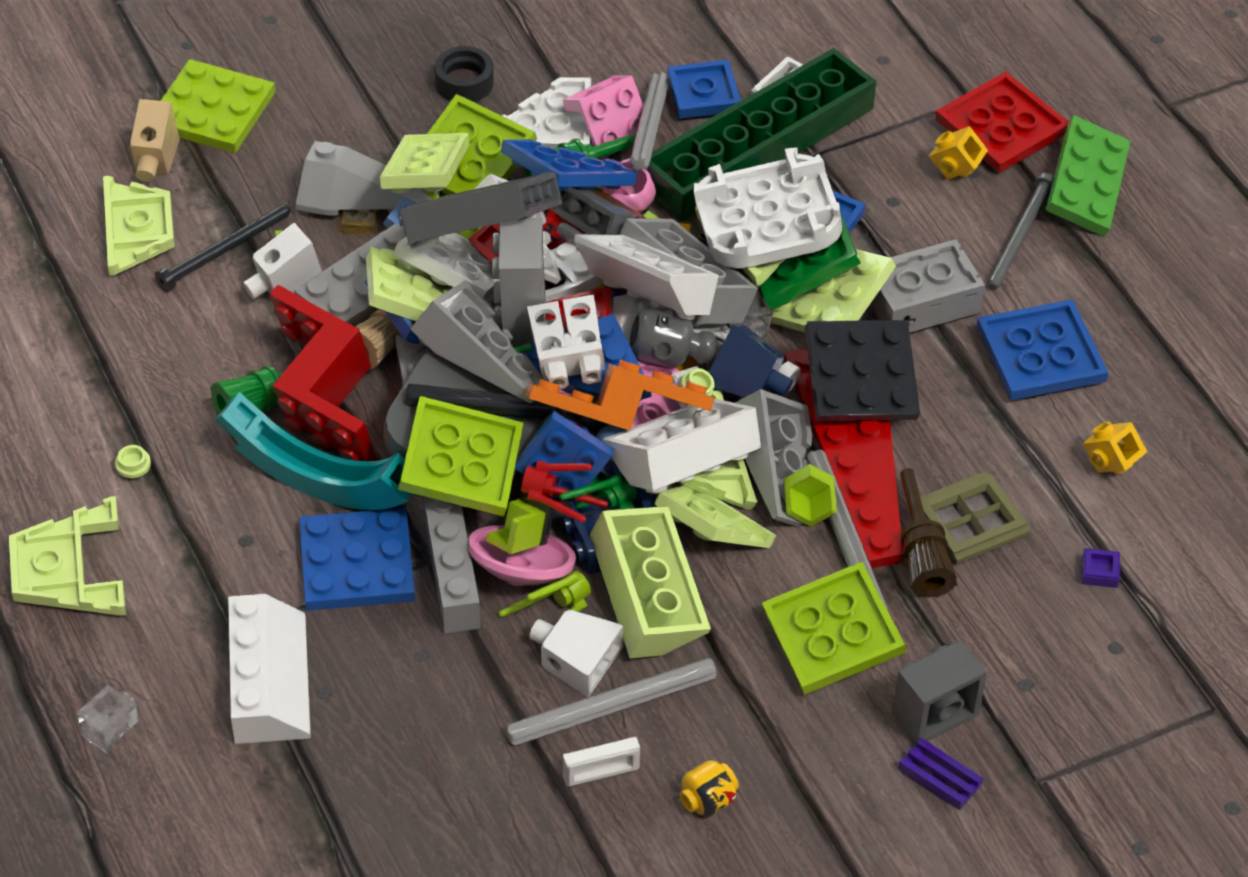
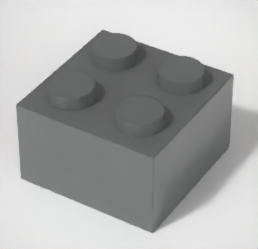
(939, 692)

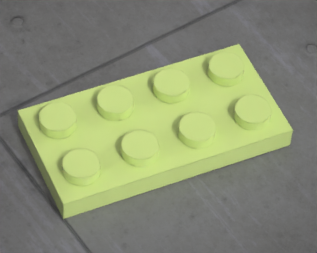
(424, 162)

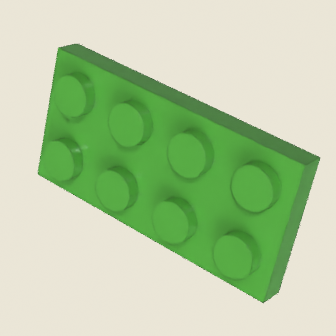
(1088, 175)

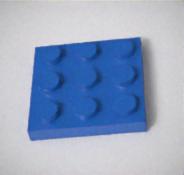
(1041, 349)
(356, 559)

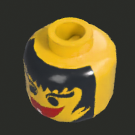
(708, 788)

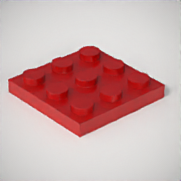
(1005, 119)

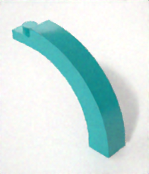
(308, 470)

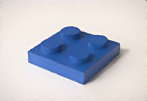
(702, 88)

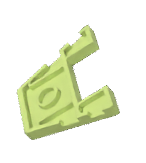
(50, 565)

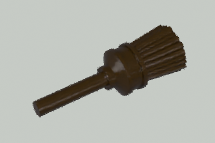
(925, 546)

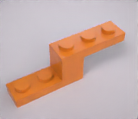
(619, 394)

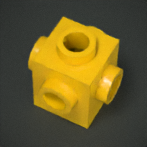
(958, 153)
(1114, 447)

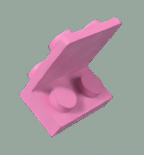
(608, 108)

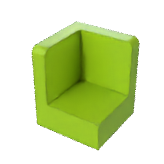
(810, 495)
(521, 529)

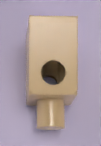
(150, 150)

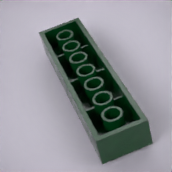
(759, 128)

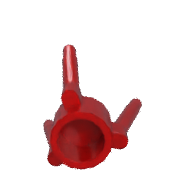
(540, 483)

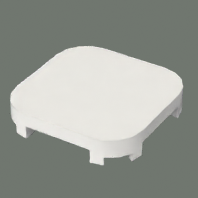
(768, 211)

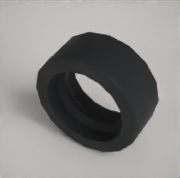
(464, 58)

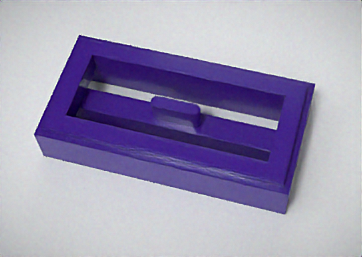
(944, 769)

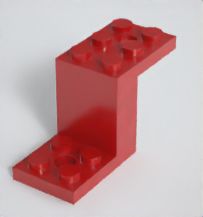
(322, 376)

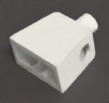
(283, 261)
(578, 648)

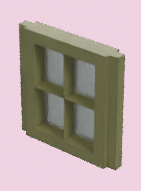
(975, 516)

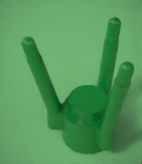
(614, 490)

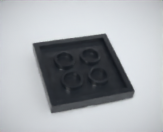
(862, 370)

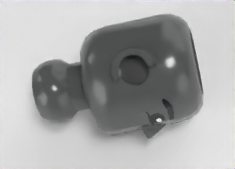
(667, 339)

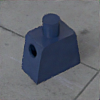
(748, 365)

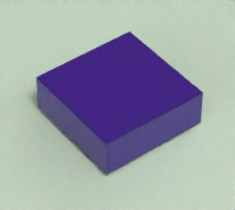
(1100, 567)

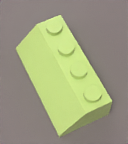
(648, 580)

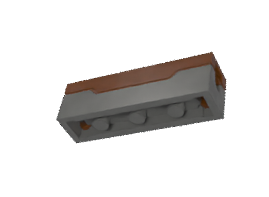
(594, 211)

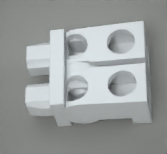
(570, 352)

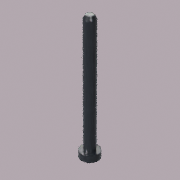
(167, 278)

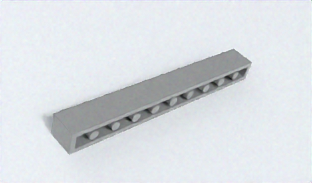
(445, 534)

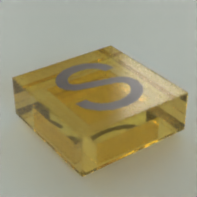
(359, 221)

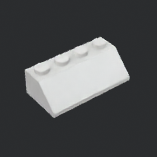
(649, 273)
(684, 444)
(268, 670)

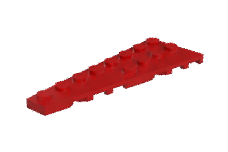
(863, 469)

